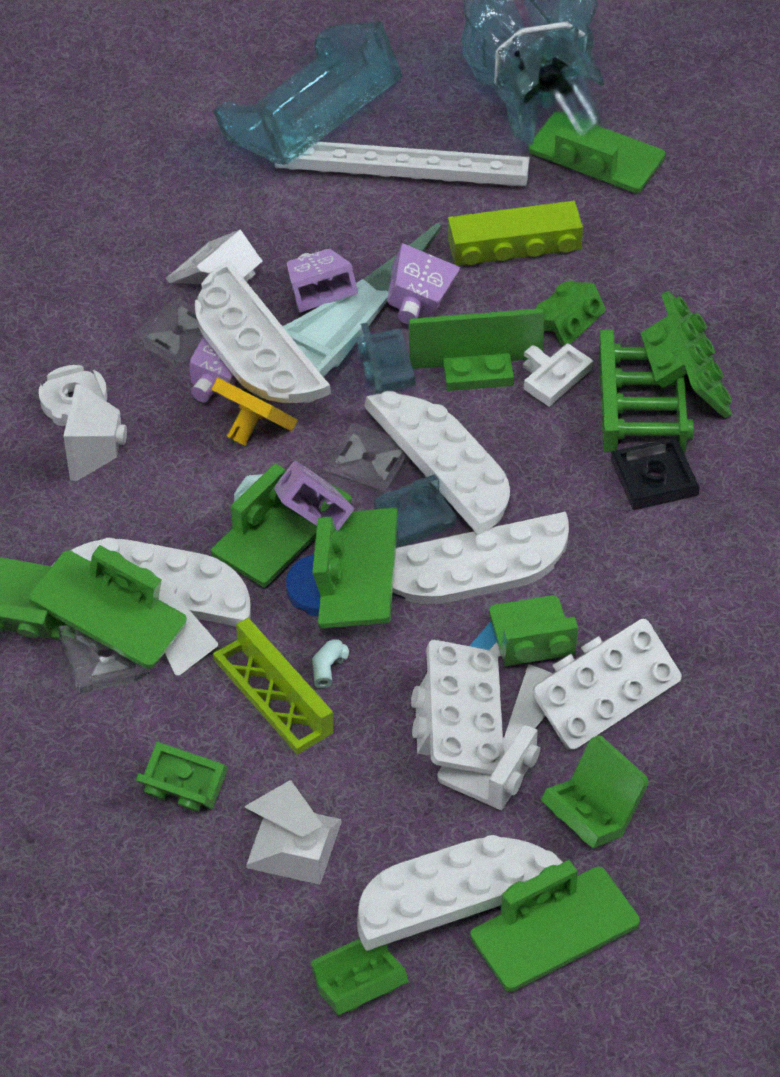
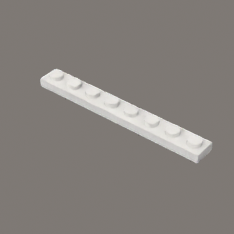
(413, 163)

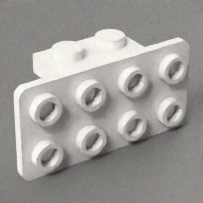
(605, 683)
(459, 708)

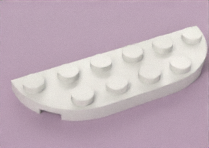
(254, 341)
(445, 448)
(481, 562)
(200, 581)
(445, 887)

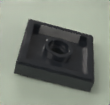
(663, 457)

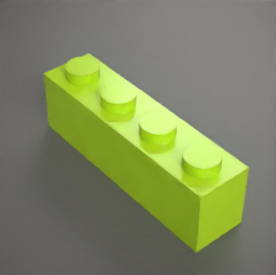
(515, 233)

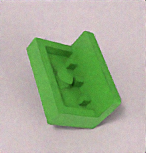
(571, 310)
(184, 776)
(356, 975)

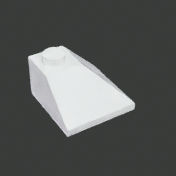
(216, 252)
(91, 433)
(294, 856)

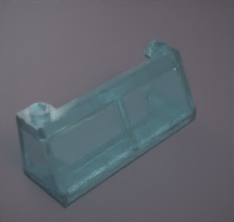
(349, 72)

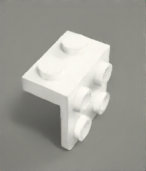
(505, 779)

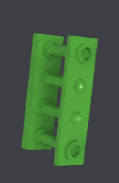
(614, 403)

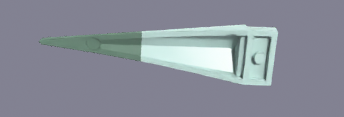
(332, 328)

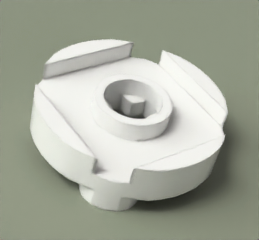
(61, 381)

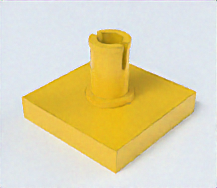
(251, 411)

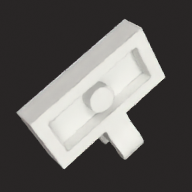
(556, 374)

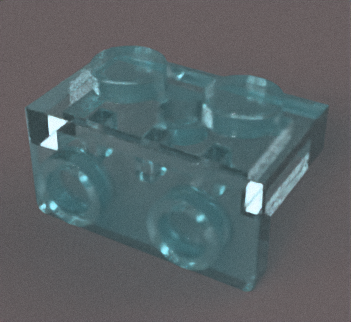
(387, 359)
(419, 509)

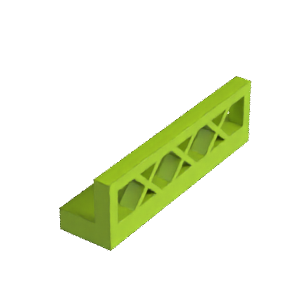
(282, 677)

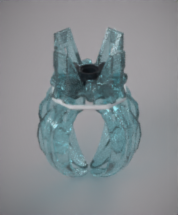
(534, 68)

